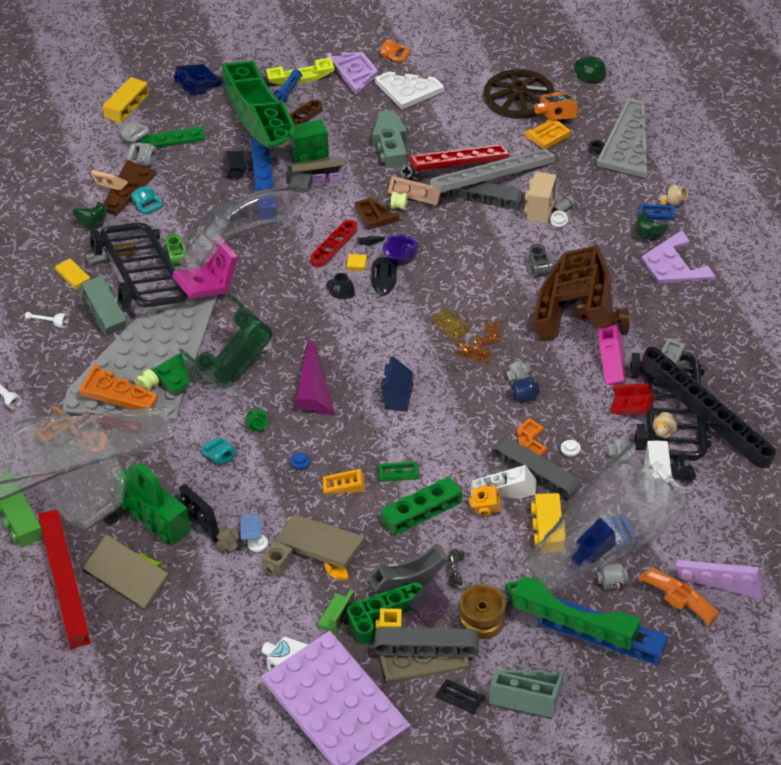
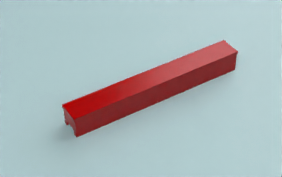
(64, 579)

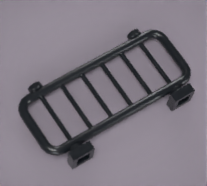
(127, 290)
(643, 437)

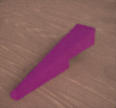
(313, 389)

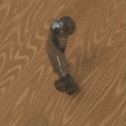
(451, 567)

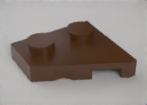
(374, 214)

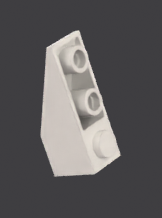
(510, 483)

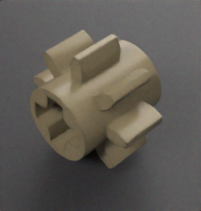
(228, 539)

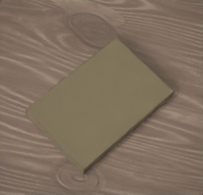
(317, 164)

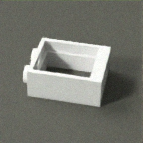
(658, 451)

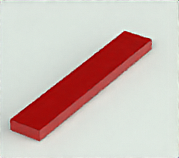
(458, 157)

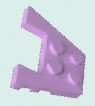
(669, 267)

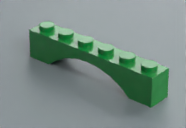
(614, 627)

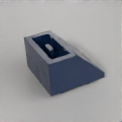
(396, 386)

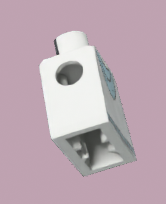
(284, 649)

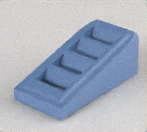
(251, 527)

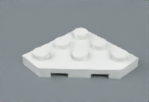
(409, 88)

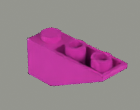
(612, 354)

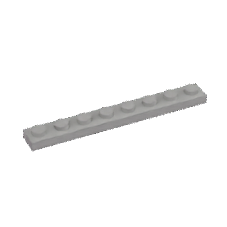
(492, 170)

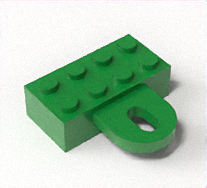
(154, 505)

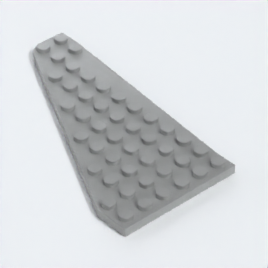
(146, 344)

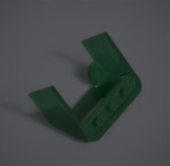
(238, 352)

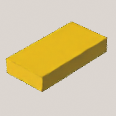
(72, 273)

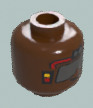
(579, 308)

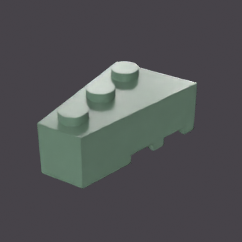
(103, 305)
(527, 692)

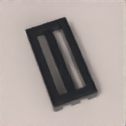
(442, 694)

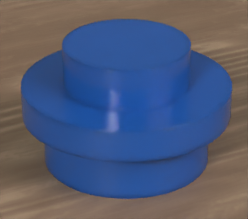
(300, 460)

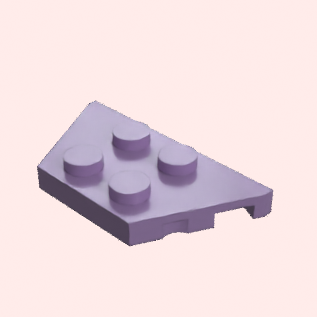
(354, 69)

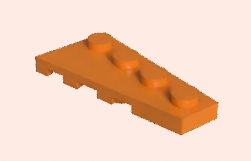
(108, 388)

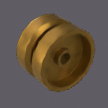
(483, 610)

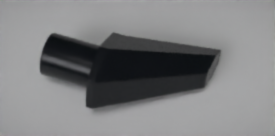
(371, 240)

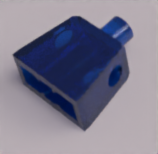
(594, 543)

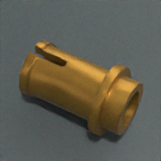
(125, 246)

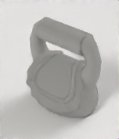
(134, 131)
(146, 154)

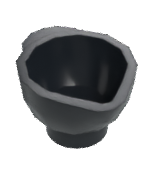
(341, 287)
(682, 467)

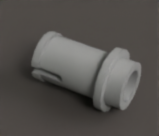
(566, 203)
(92, 259)

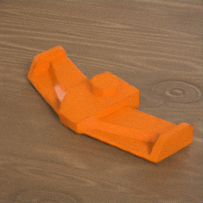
(681, 594)

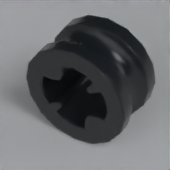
(596, 143)

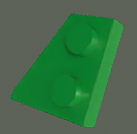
(173, 374)

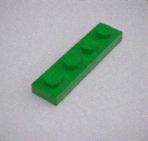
(174, 138)

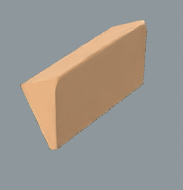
(108, 180)

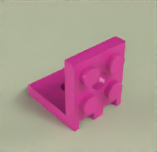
(211, 279)

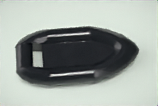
(383, 275)

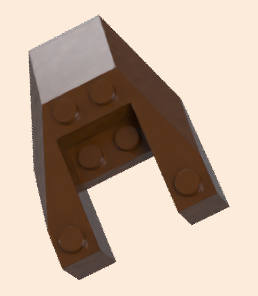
(574, 276)

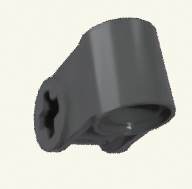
(539, 260)

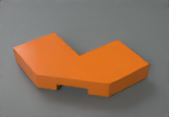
(527, 433)

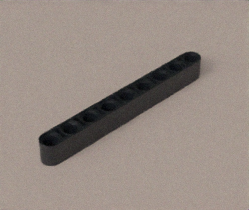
(708, 408)

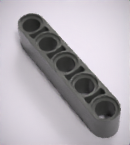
(488, 194)
(544, 471)
(426, 642)

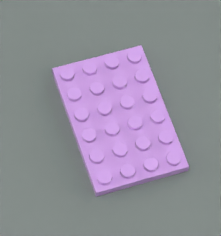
(335, 702)

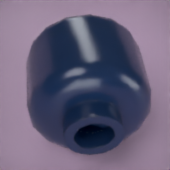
(525, 389)

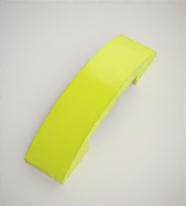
(321, 69)

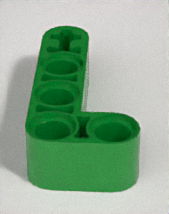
(364, 613)

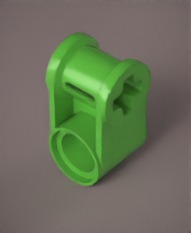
(175, 248)

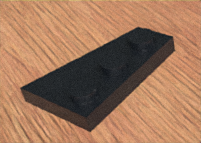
(200, 510)

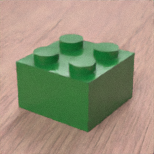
(309, 141)

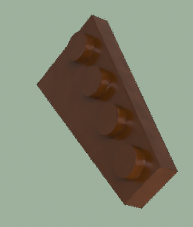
(137, 177)

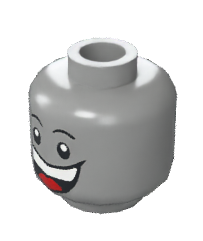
(612, 577)

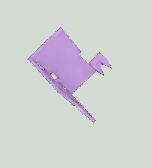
(332, 178)

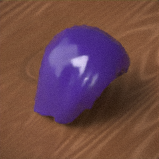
(401, 245)

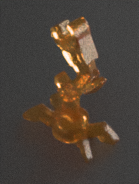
(474, 351)

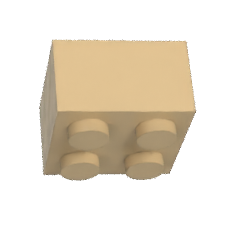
(540, 197)

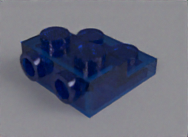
(196, 78)

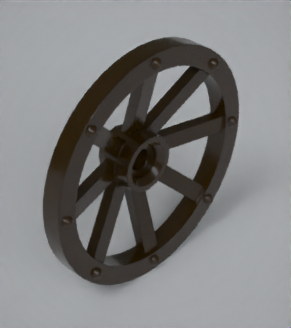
(518, 90)

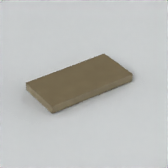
(320, 541)
(126, 572)
(411, 667)

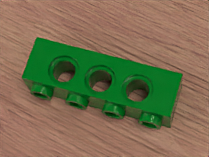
(421, 505)

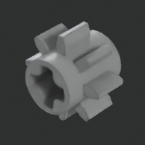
(518, 370)
(619, 446)

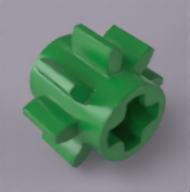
(256, 420)

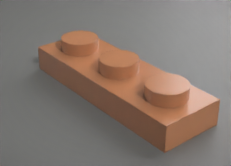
(415, 190)

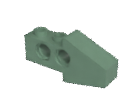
(389, 139)

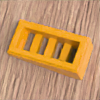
(351, 487)

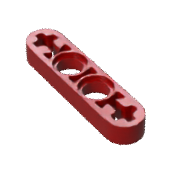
(330, 242)

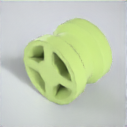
(399, 201)
(147, 380)

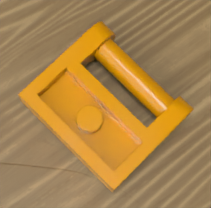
(548, 133)

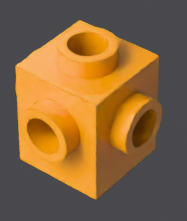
(485, 500)

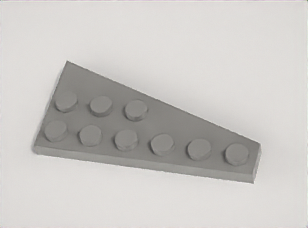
(627, 142)

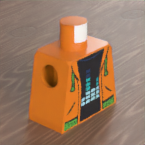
(557, 106)

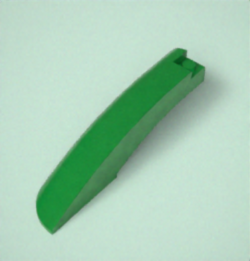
(256, 105)

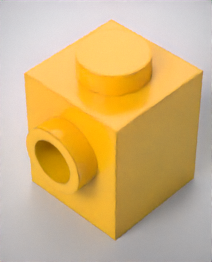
(389, 618)

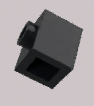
(234, 164)

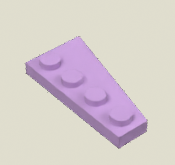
(732, 578)

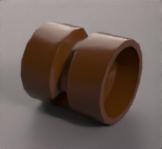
(622, 315)

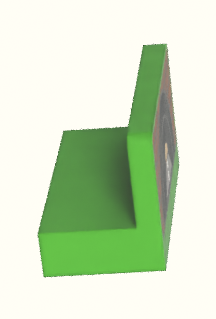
(336, 612)

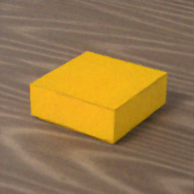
(356, 262)

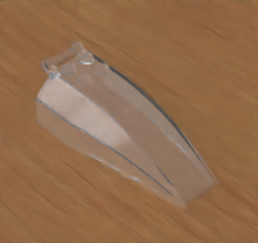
(625, 499)

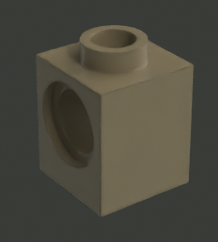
(277, 559)

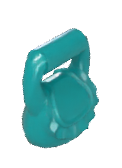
(146, 195)
(220, 452)

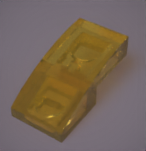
(451, 323)

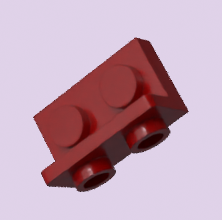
(631, 399)

